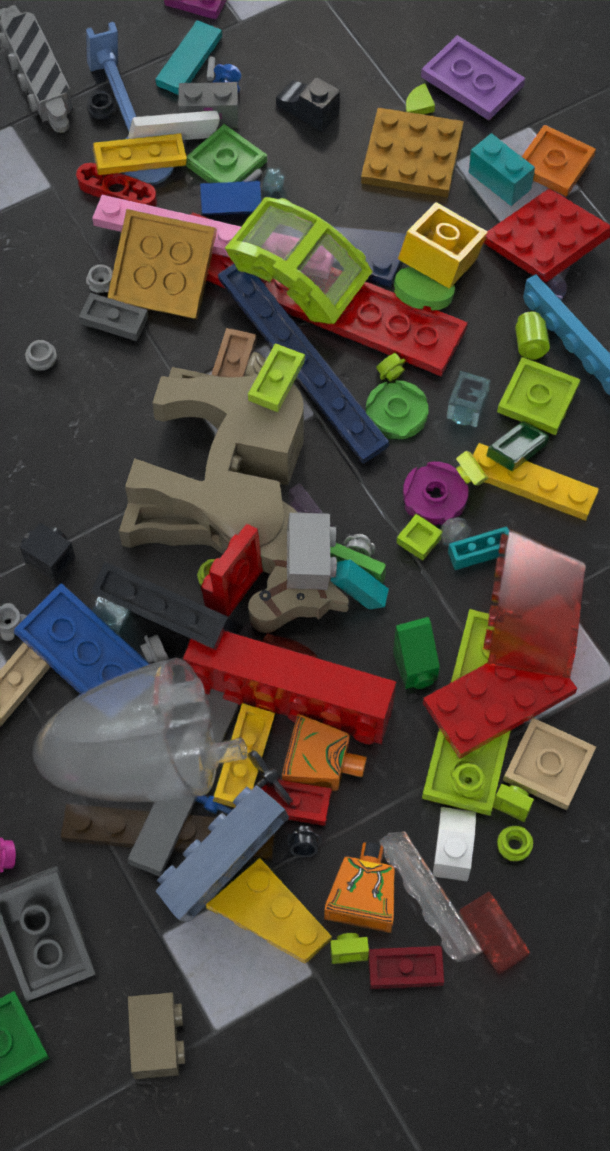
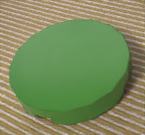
(420, 290)
(397, 409)

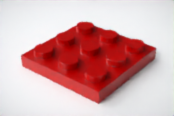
(547, 235)

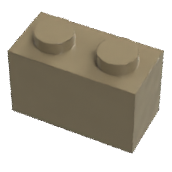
(154, 1035)

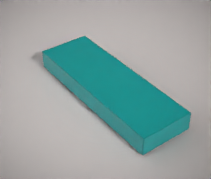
(189, 56)

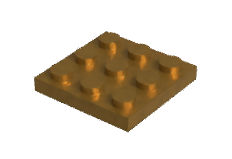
(412, 152)
(162, 264)

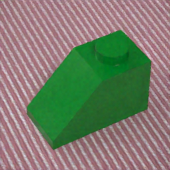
(416, 653)

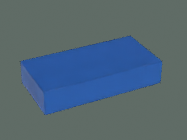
(230, 198)

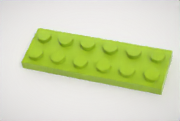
(488, 757)

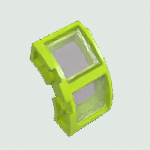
(302, 255)

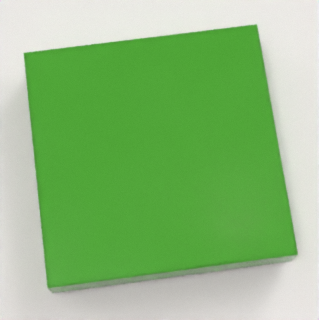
(225, 157)

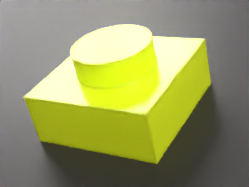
(470, 469)

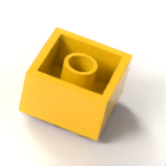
(442, 245)

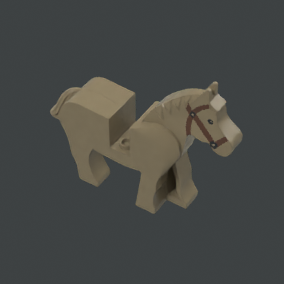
(241, 486)

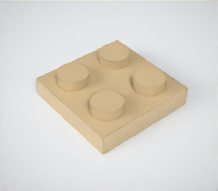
(549, 763)

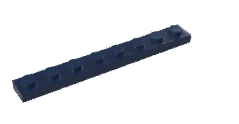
(315, 374)

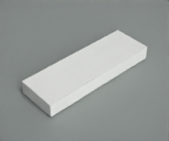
(190, 125)

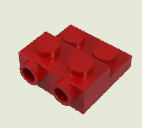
(233, 572)

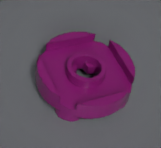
(428, 478)

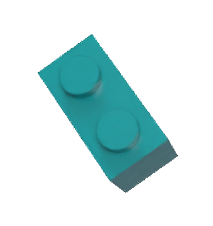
(501, 169)

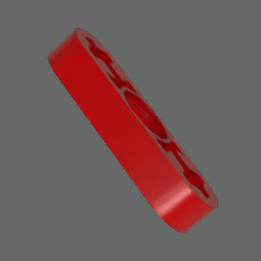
(93, 186)

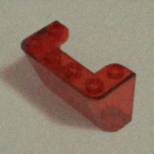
(535, 607)

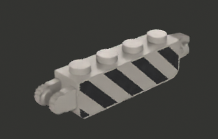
(36, 67)

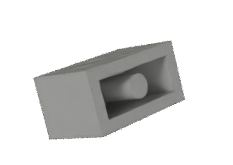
(309, 551)

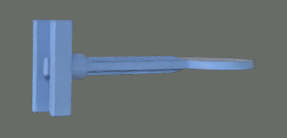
(103, 54)

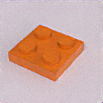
(558, 159)

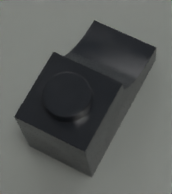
(312, 103)

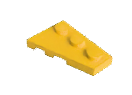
(270, 910)

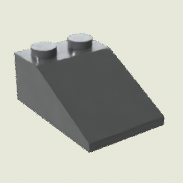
(43, 934)

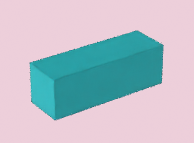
(476, 548)
(360, 585)

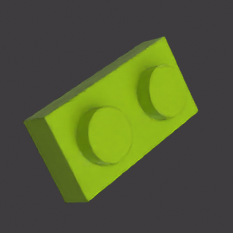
(276, 377)

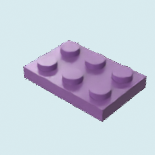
(473, 77)

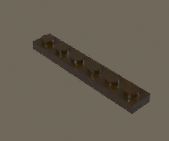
(123, 827)

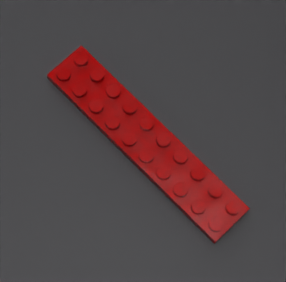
(378, 321)

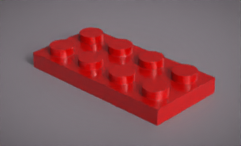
(492, 703)

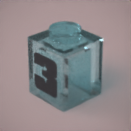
(468, 399)

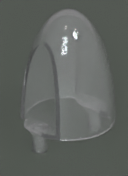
(136, 738)

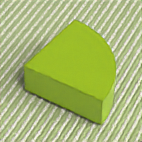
(420, 101)

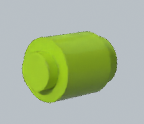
(532, 335)

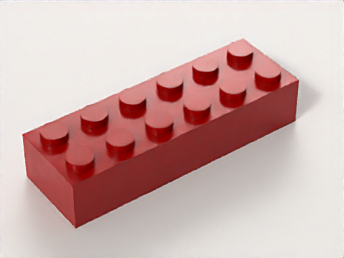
(295, 685)

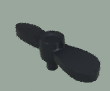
(269, 776)

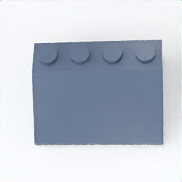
(221, 853)

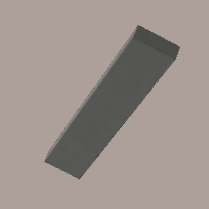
(168, 817)

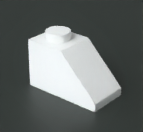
(454, 844)

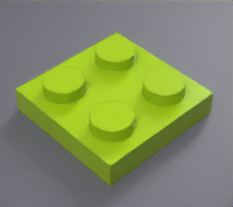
(538, 395)

